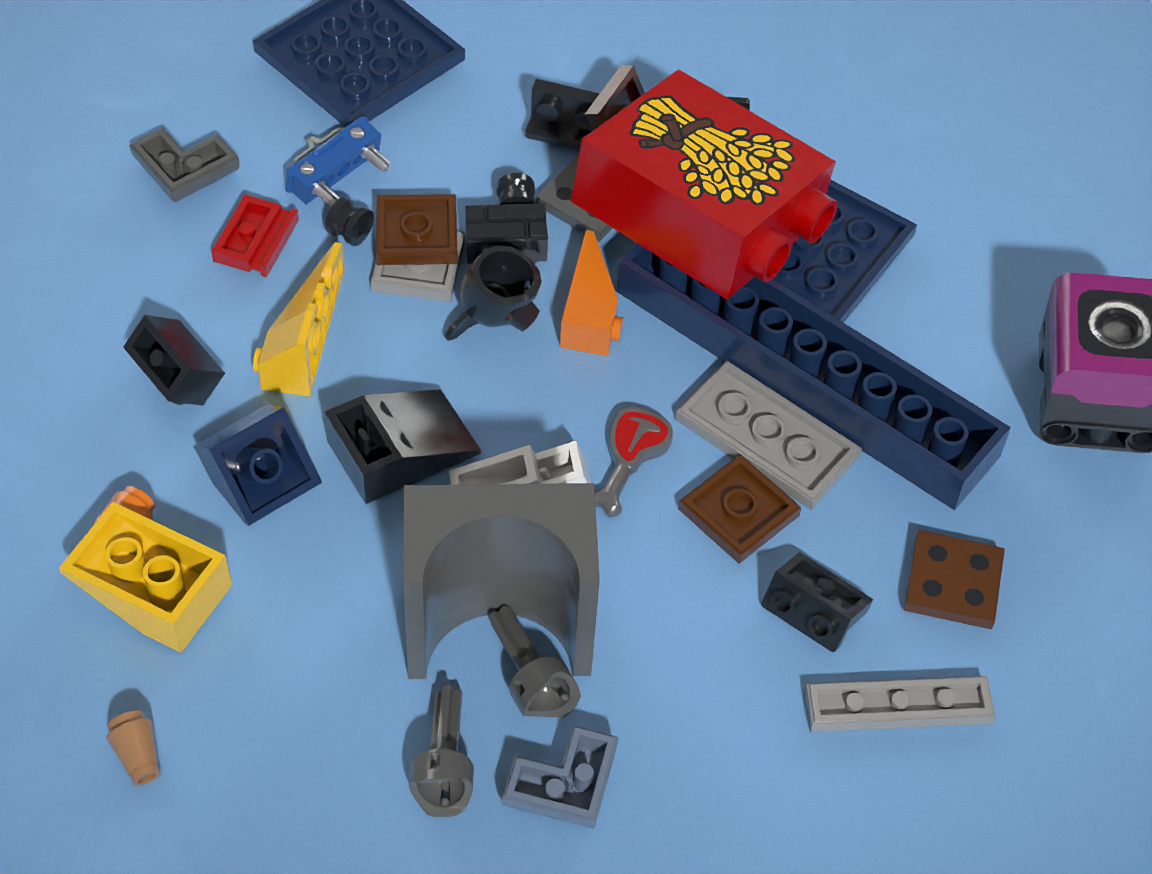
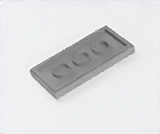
(769, 432)

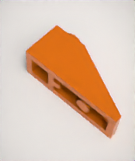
(592, 304)

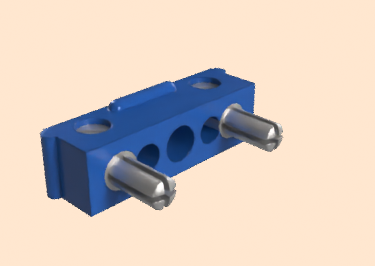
(339, 155)

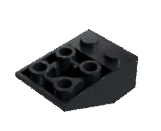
(397, 439)

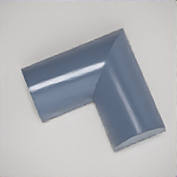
(568, 791)

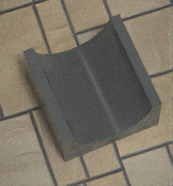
(498, 548)

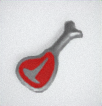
(633, 439)

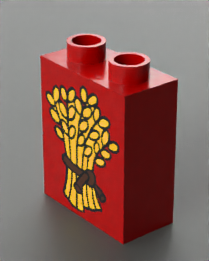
(704, 184)

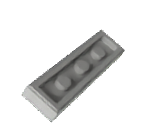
(899, 703)

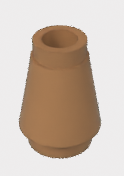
(134, 745)

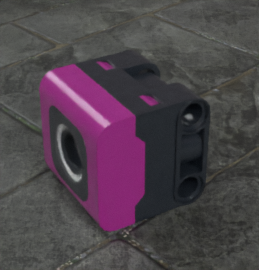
(1097, 363)

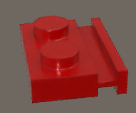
(255, 235)

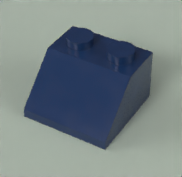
(258, 463)

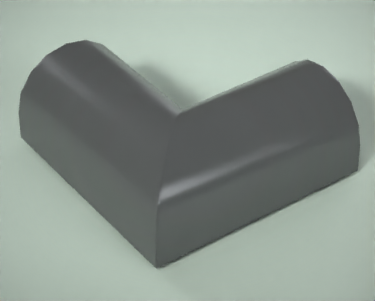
(186, 171)

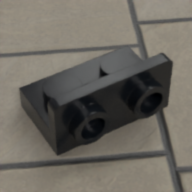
(559, 114)
(815, 601)

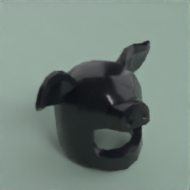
(498, 291)

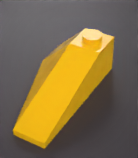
(298, 335)

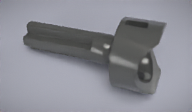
(538, 679)
(443, 766)

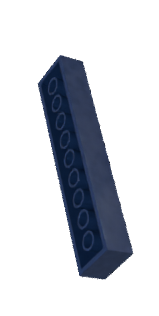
(828, 372)

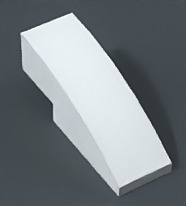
(524, 466)

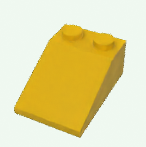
(149, 575)

